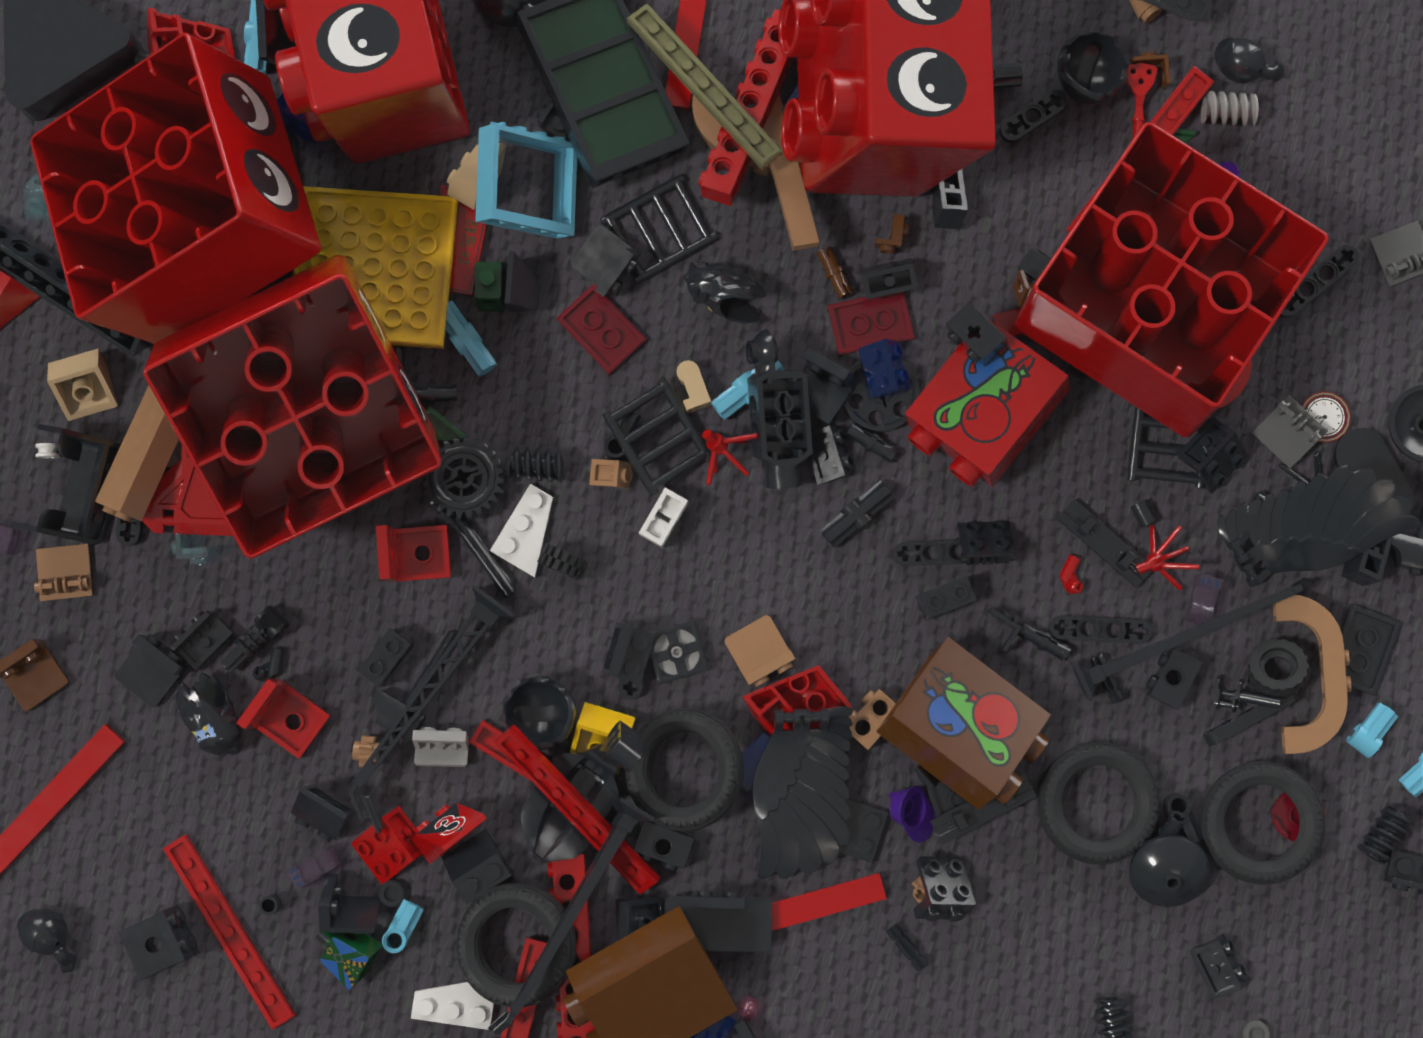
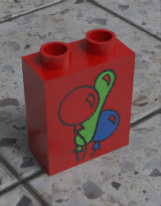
(986, 412)

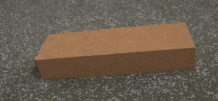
(139, 462)

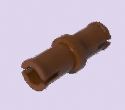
(835, 272)

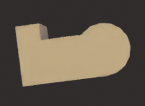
(690, 376)

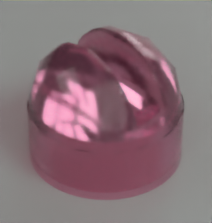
(748, 1007)

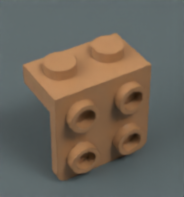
(759, 650)

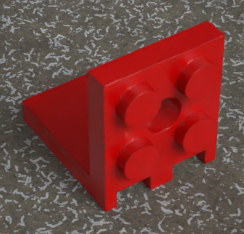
(398, 553)
(272, 709)

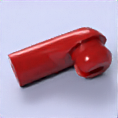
(1068, 576)

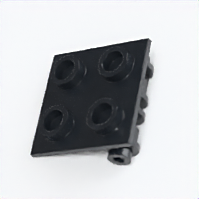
(986, 540)

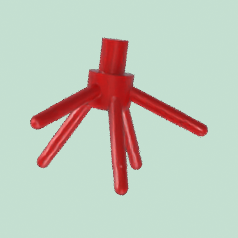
(719, 445)
(1156, 560)

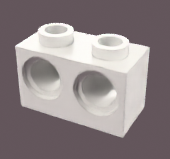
(663, 517)

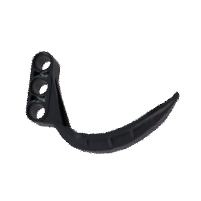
(592, 773)

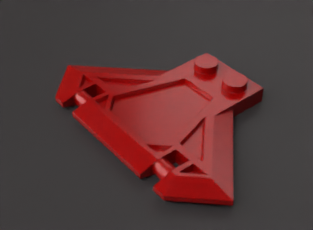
(193, 506)

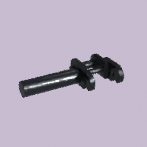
(1247, 697)

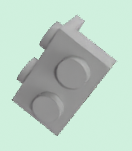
(440, 747)

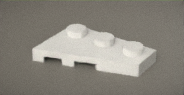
(525, 531)
(453, 1005)

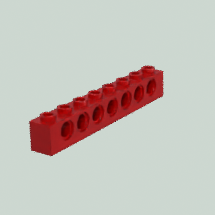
(725, 187)
(577, 868)

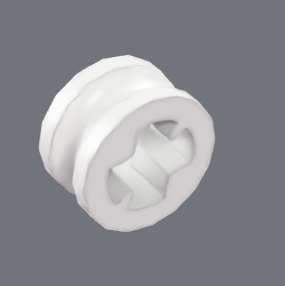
(47, 450)

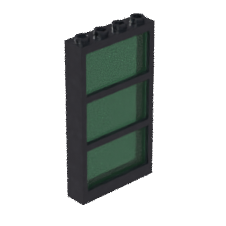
(601, 86)

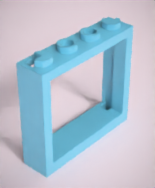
(564, 181)

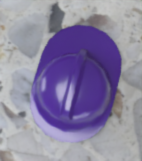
(913, 812)

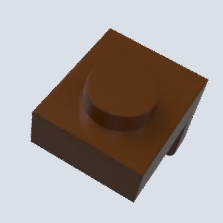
(898, 231)

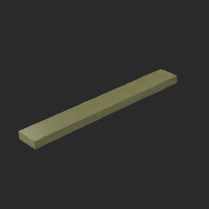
(704, 86)

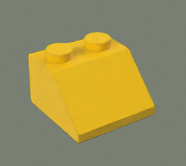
(595, 726)

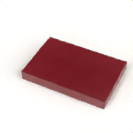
(868, 321)
(601, 329)

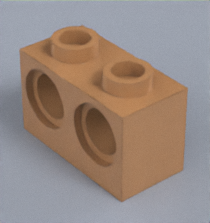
(866, 713)

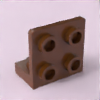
(32, 674)

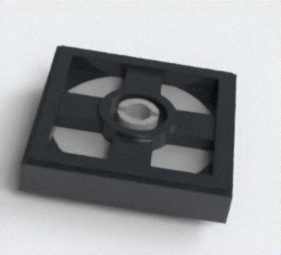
(678, 652)

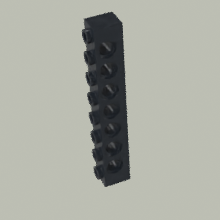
(47, 279)

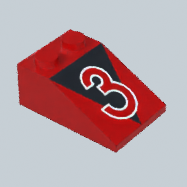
(446, 830)

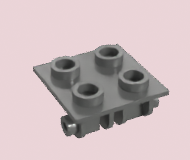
(1400, 253)
(1289, 431)

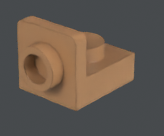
(610, 473)

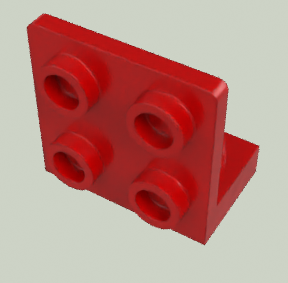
(391, 848)

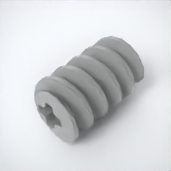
(1230, 107)

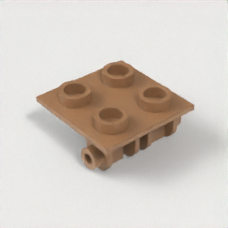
(63, 572)

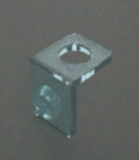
(34, 200)

